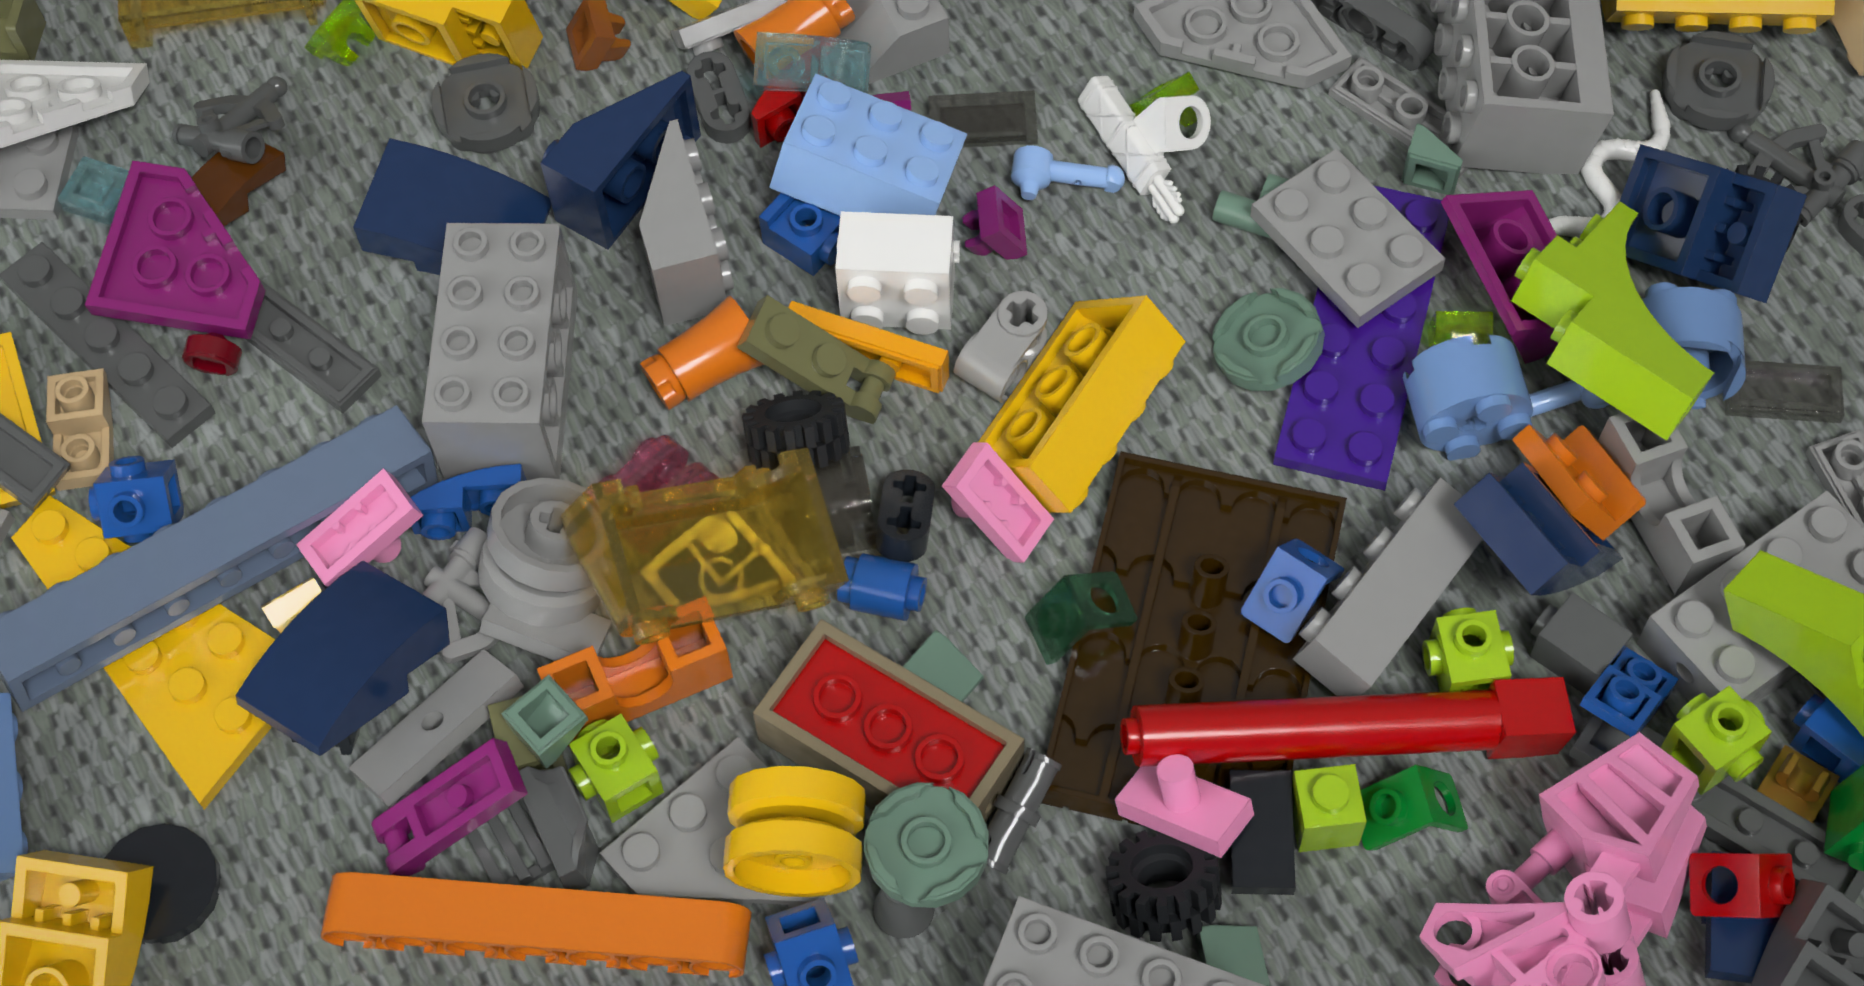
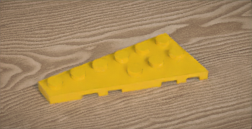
(177, 683)

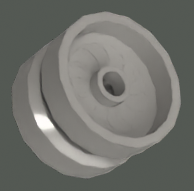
(527, 559)

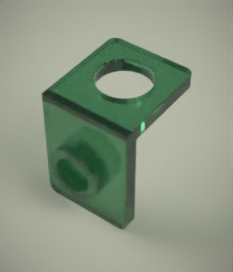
(1070, 613)

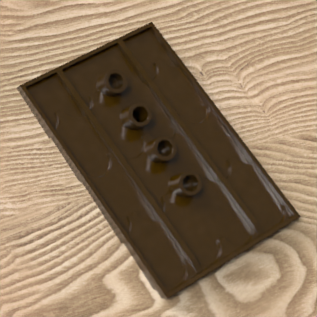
(1188, 559)

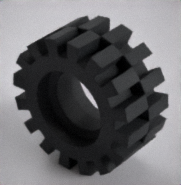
(796, 423)
(1162, 908)

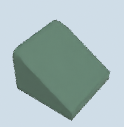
(1431, 163)
(944, 667)
(545, 720)
(1233, 950)

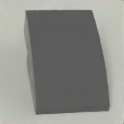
(1815, 941)

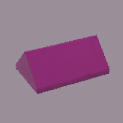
(1497, 236)

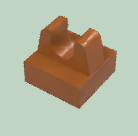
(593, 35)

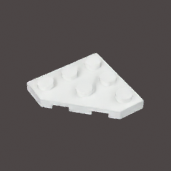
(59, 94)

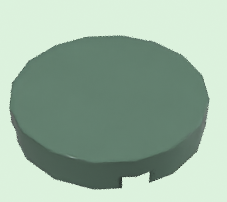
(1268, 339)
(926, 845)

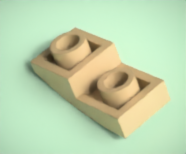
(80, 425)

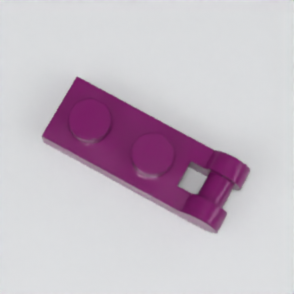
(449, 807)

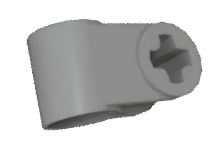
(1004, 345)

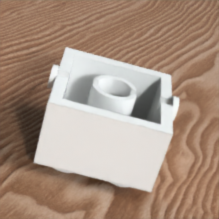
(897, 270)

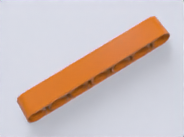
(537, 921)

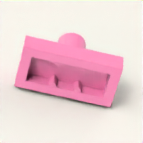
(997, 502)
(361, 529)
(1185, 806)

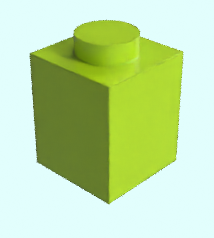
(1327, 808)

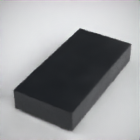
(1264, 849)

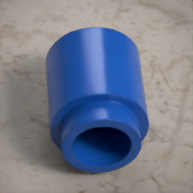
(882, 586)

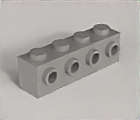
(1390, 594)

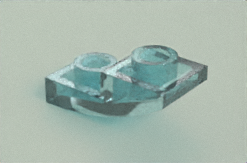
(792, 60)

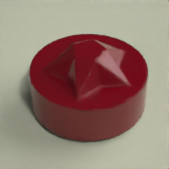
(212, 354)

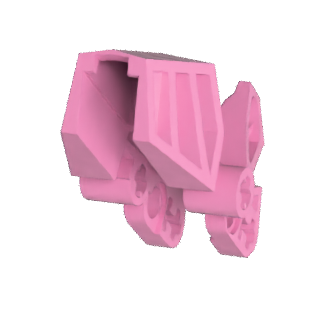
(1627, 843)

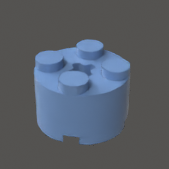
(1707, 328)
(1468, 395)

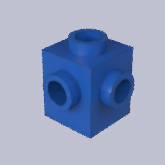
(136, 498)
(809, 947)

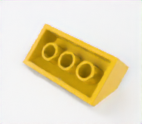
(1740, 15)
(1083, 396)

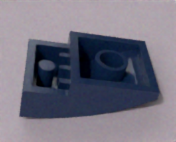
(424, 190)
(1709, 222)
(1535, 532)
(344, 658)

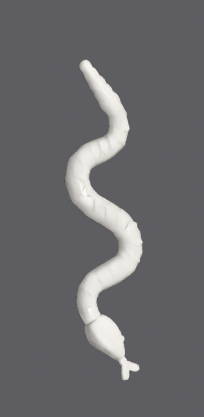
(1614, 149)

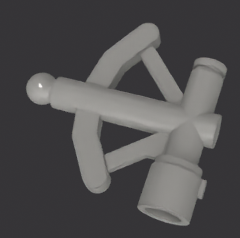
(454, 587)

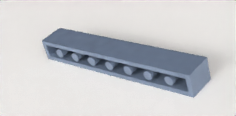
(199, 559)

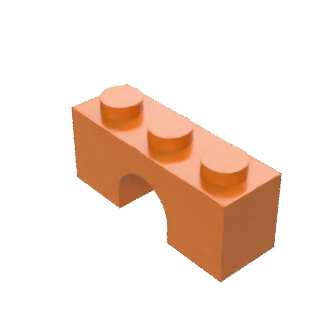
(644, 678)

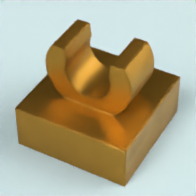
(1798, 783)

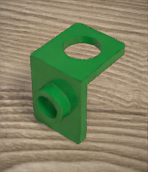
(1409, 804)

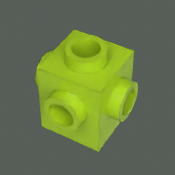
(1468, 650)
(1718, 737)
(615, 766)

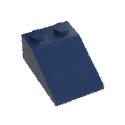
(608, 160)

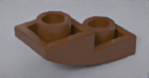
(228, 182)

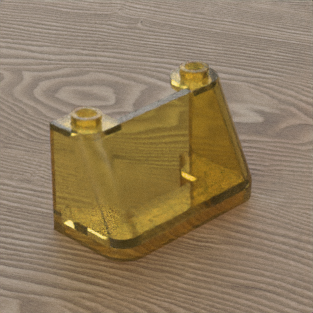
(707, 547)

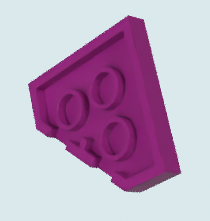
(173, 260)

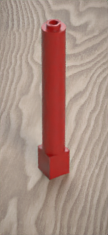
(1506, 720)

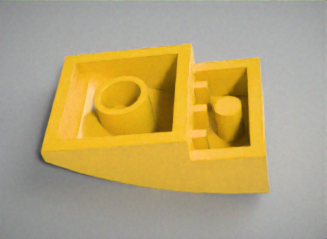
(456, 27)
(74, 921)

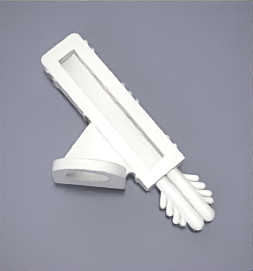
(1143, 139)

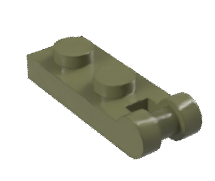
(815, 358)

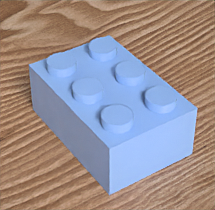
(865, 154)

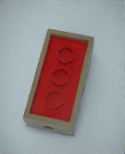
(882, 725)

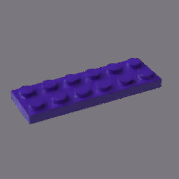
(1353, 399)

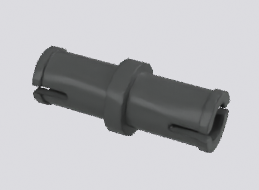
(1019, 807)

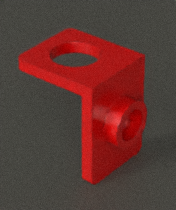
(1763, 881)

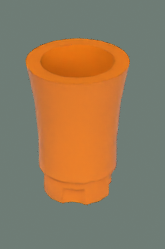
(797, 17)
(700, 356)

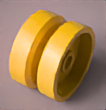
(794, 831)

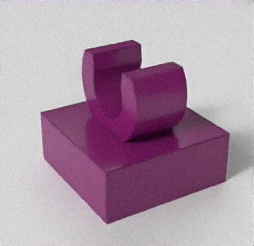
(999, 225)

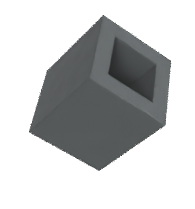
(1577, 642)

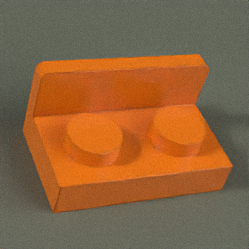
(1582, 478)

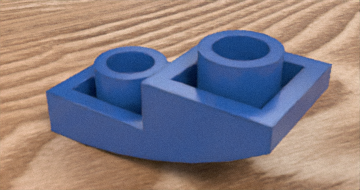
(450, 503)
(1629, 692)

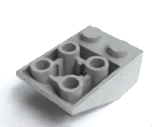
(681, 236)

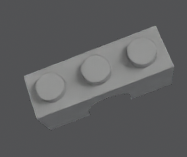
(1681, 534)

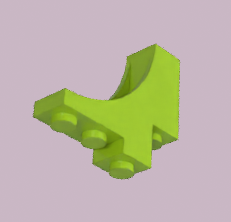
(1604, 327)
(1806, 624)

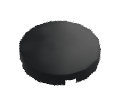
(182, 880)

